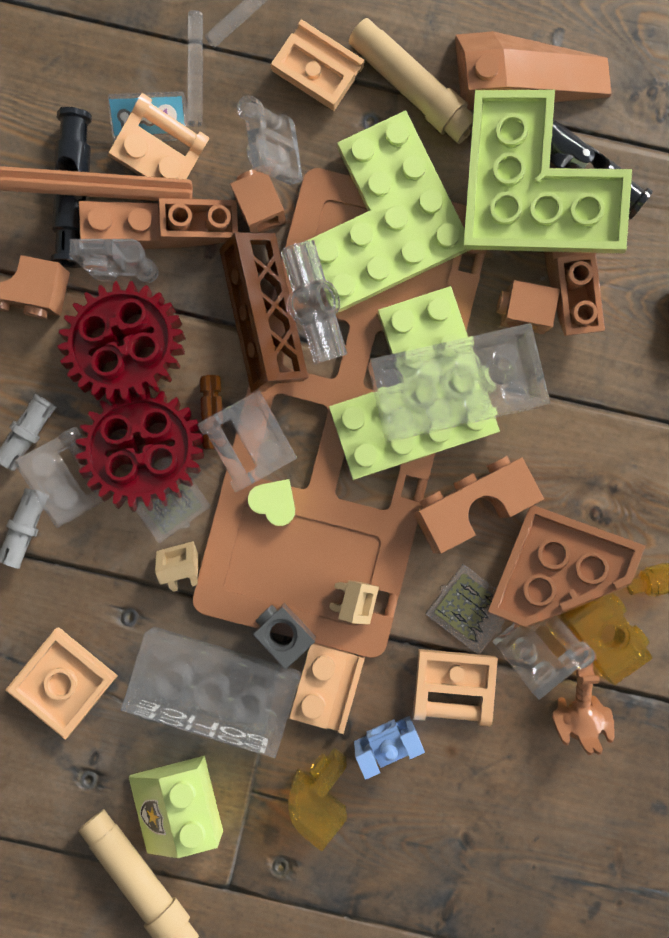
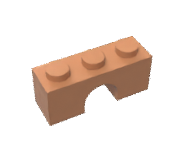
(35, 287)
(506, 487)

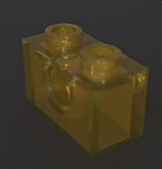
(627, 649)

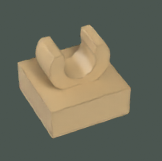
(176, 564)
(357, 602)

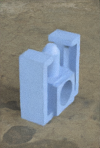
(386, 745)

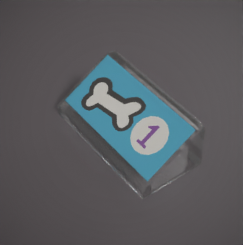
(169, 102)

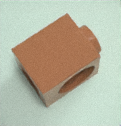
(258, 201)
(528, 304)

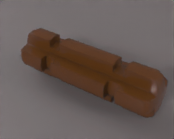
(210, 402)

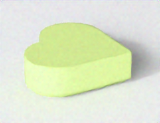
(274, 500)

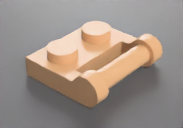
(149, 155)
(455, 675)

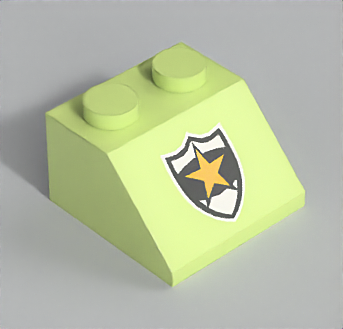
(177, 809)

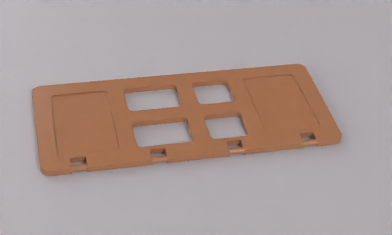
(329, 539)

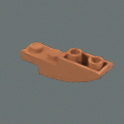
(160, 224)
(579, 295)

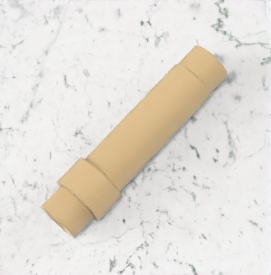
(441, 105)
(161, 913)

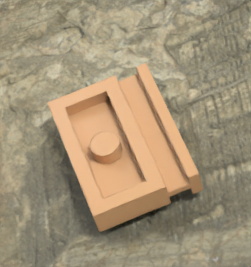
(317, 65)
(327, 687)

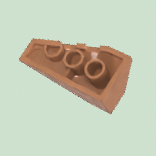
(516, 63)

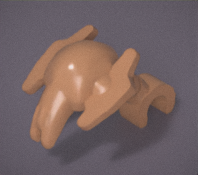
(585, 716)

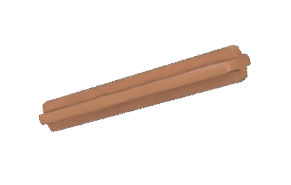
(93, 184)

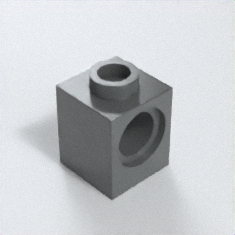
(288, 651)

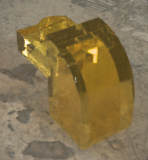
(311, 806)

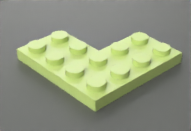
(523, 202)
(407, 219)
(406, 326)

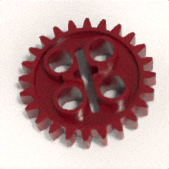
(111, 312)
(143, 481)

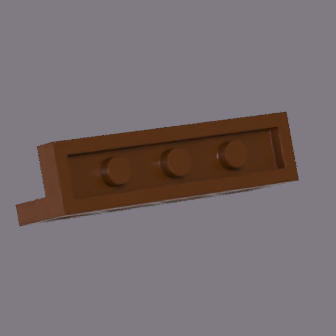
(250, 311)

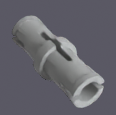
(25, 431)
(21, 530)

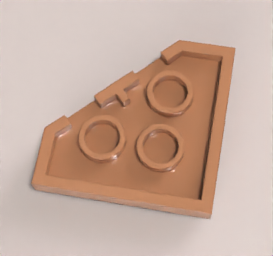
(561, 567)

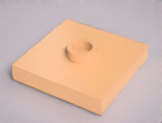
(61, 683)

